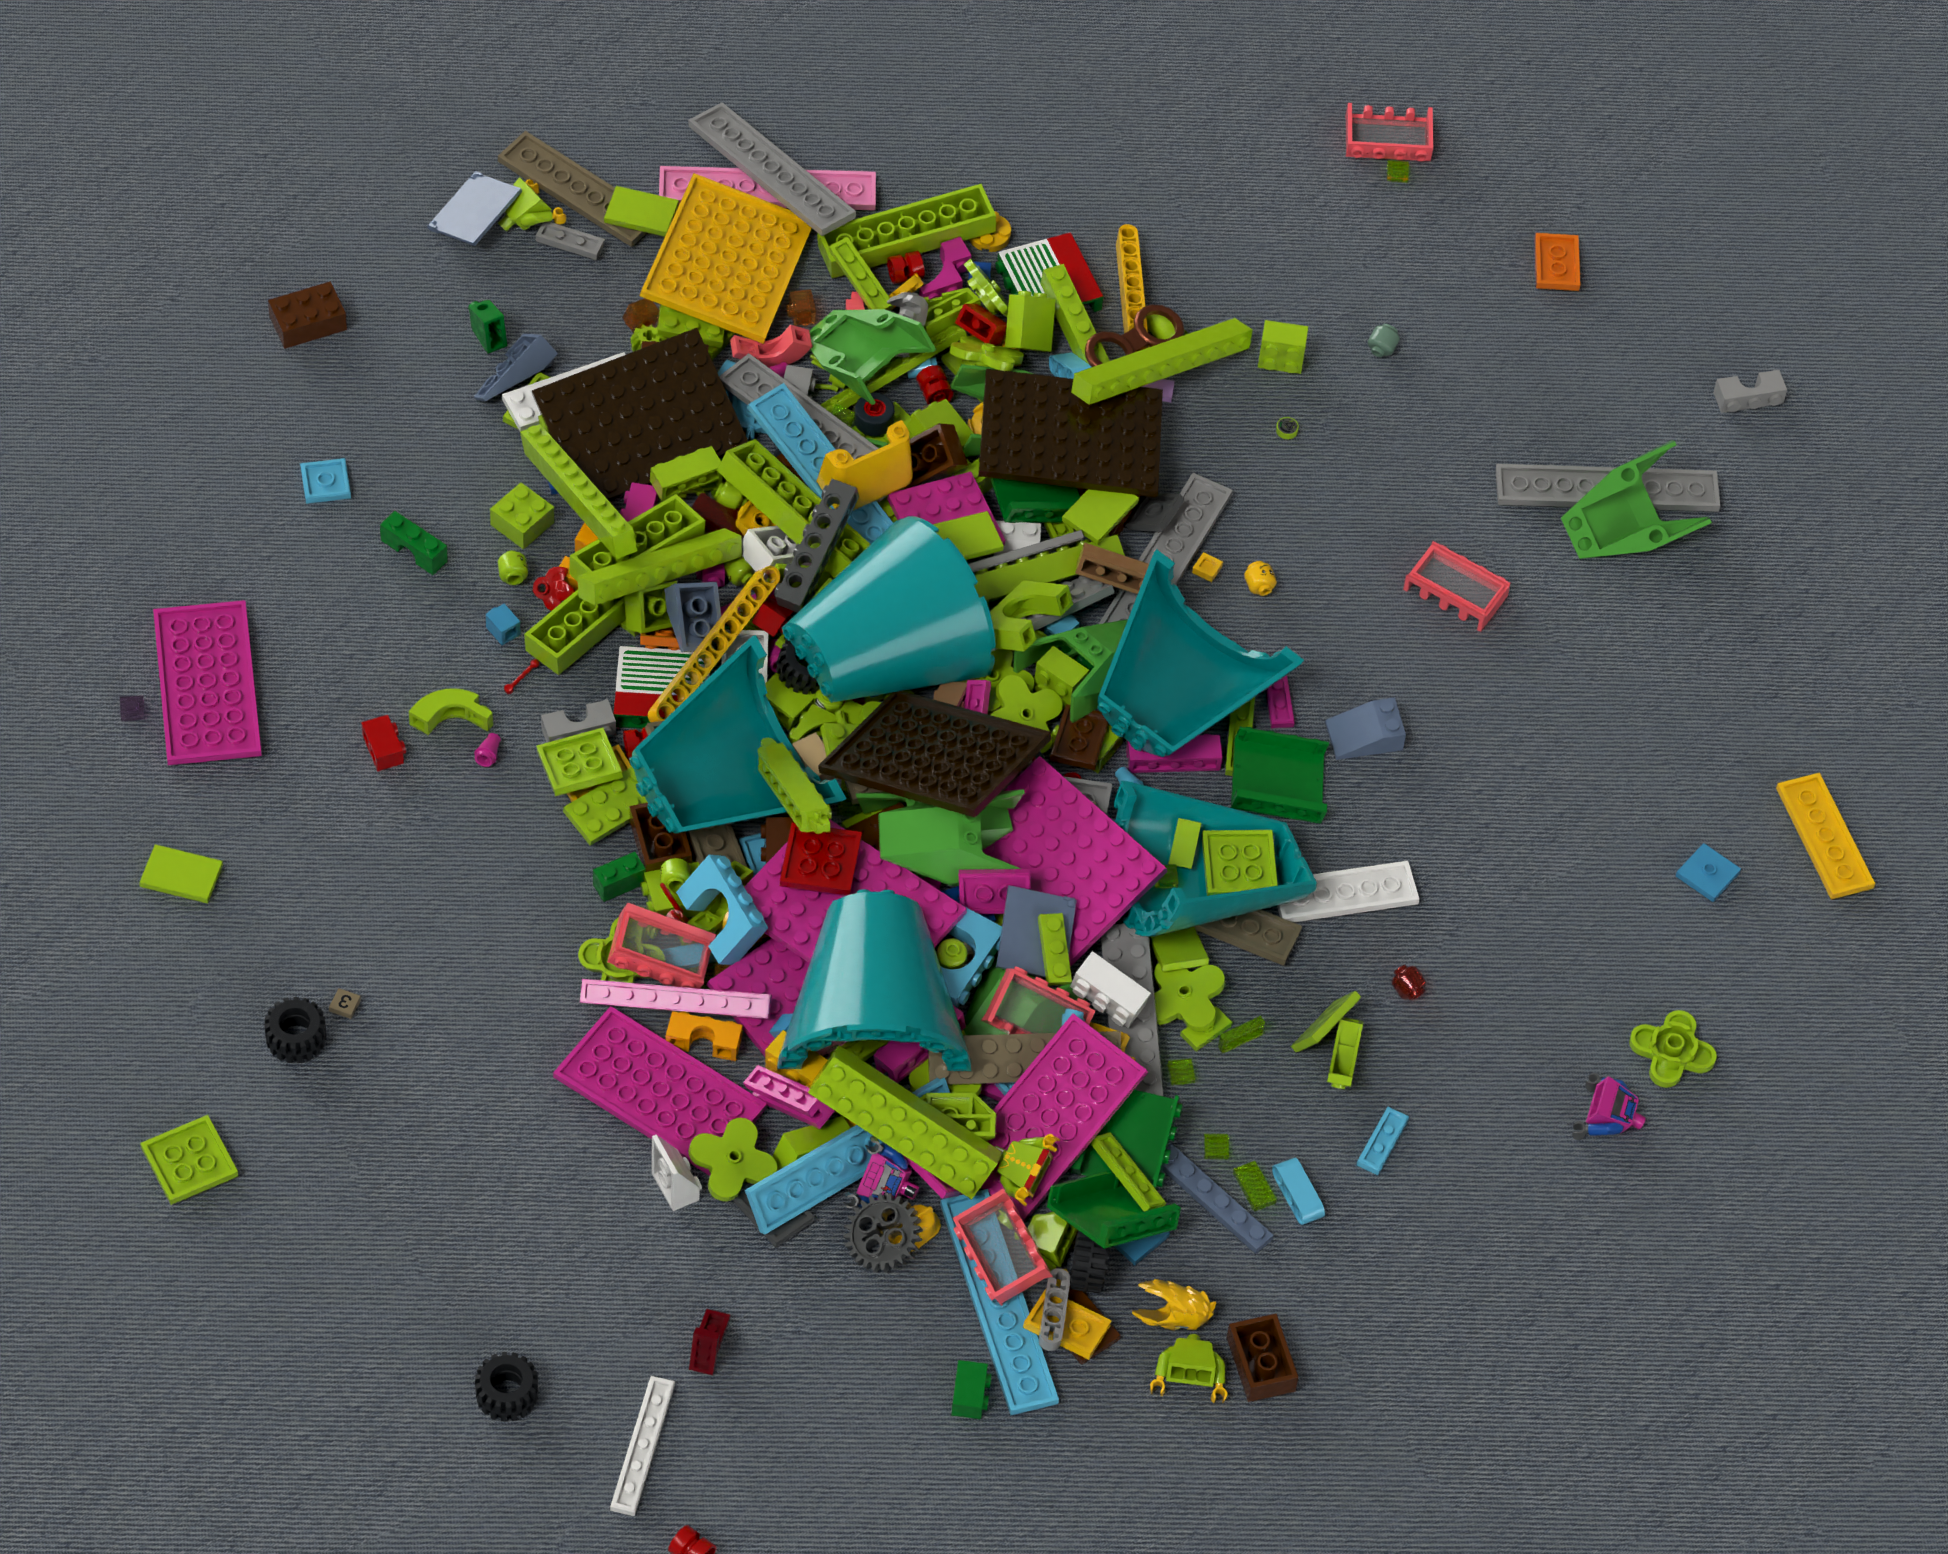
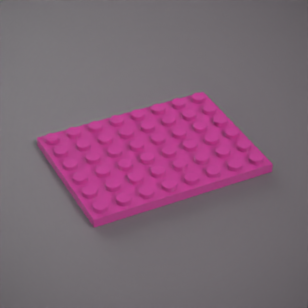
(1075, 853)
(798, 914)

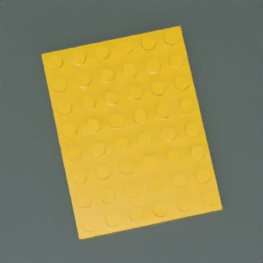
(727, 258)

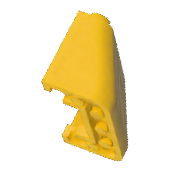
(874, 473)

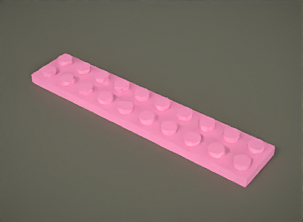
(853, 187)

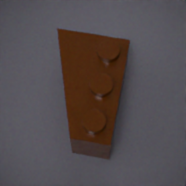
(775, 835)

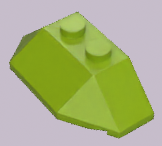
(966, 1110)

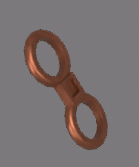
(1136, 338)

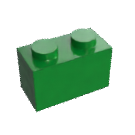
(618, 876)
(970, 1388)

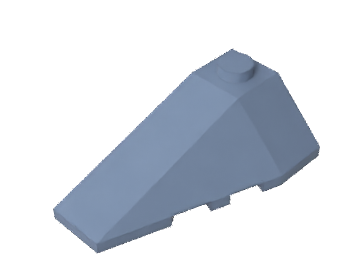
(525, 358)

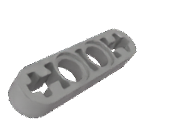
(1054, 1309)

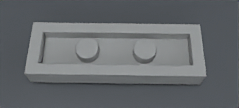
(570, 240)

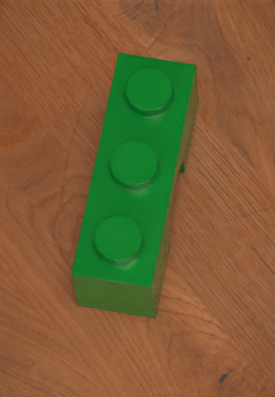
(428, 551)

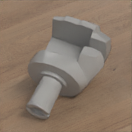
(912, 307)

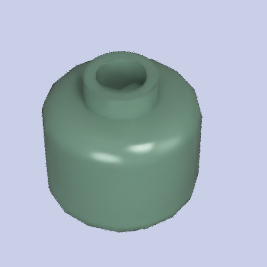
(1383, 340)

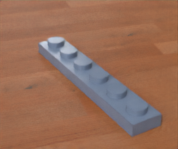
(1216, 1201)

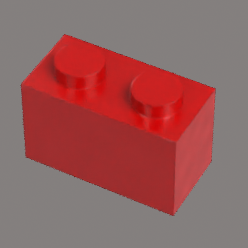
(982, 324)
(772, 616)
(383, 742)

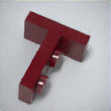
(707, 1341)

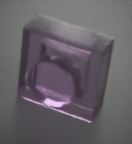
(132, 708)

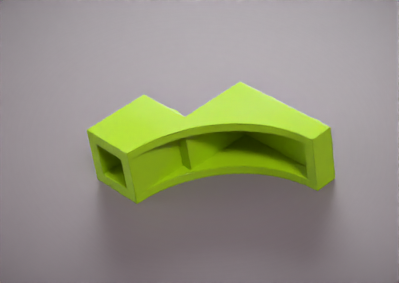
(813, 719)
(1345, 1052)

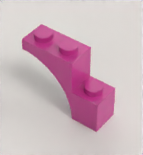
(953, 256)

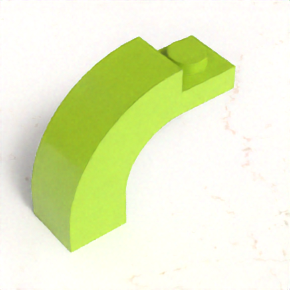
(449, 704)
(712, 917)

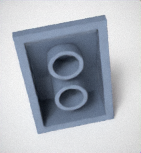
(692, 612)
(1367, 730)

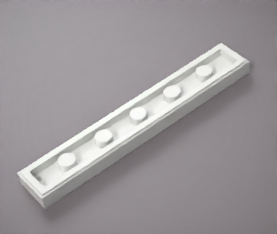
(642, 1446)

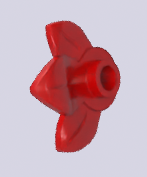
(556, 588)

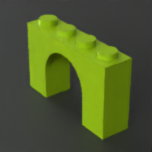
(1026, 600)

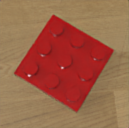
(821, 860)

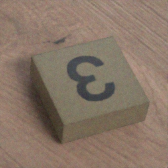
(344, 1003)

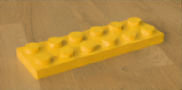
(1825, 836)

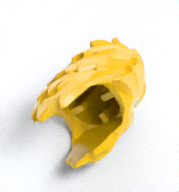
(1184, 1306)

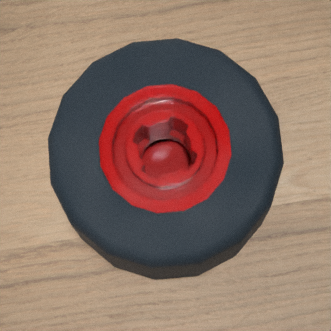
(875, 418)

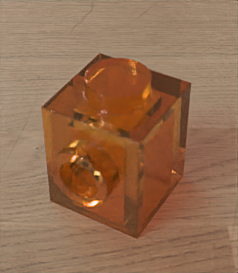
(801, 307)
(641, 313)

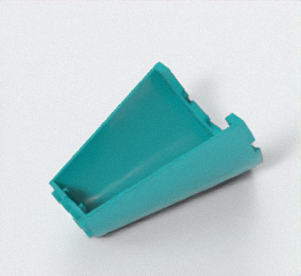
(896, 618)
(1177, 671)
(704, 755)
(1152, 819)
(874, 981)

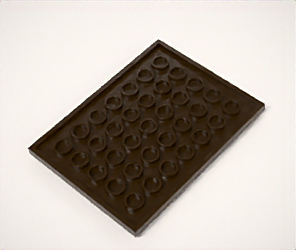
(640, 412)
(1052, 437)
(935, 753)

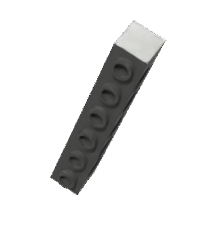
(834, 493)

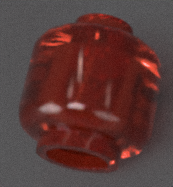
(1408, 982)

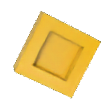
(1207, 567)

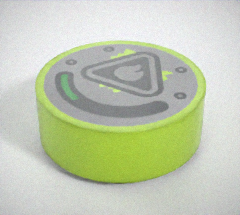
(1287, 428)

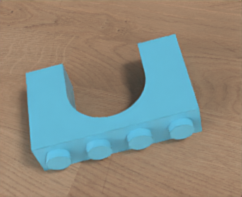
(744, 920)
(984, 940)

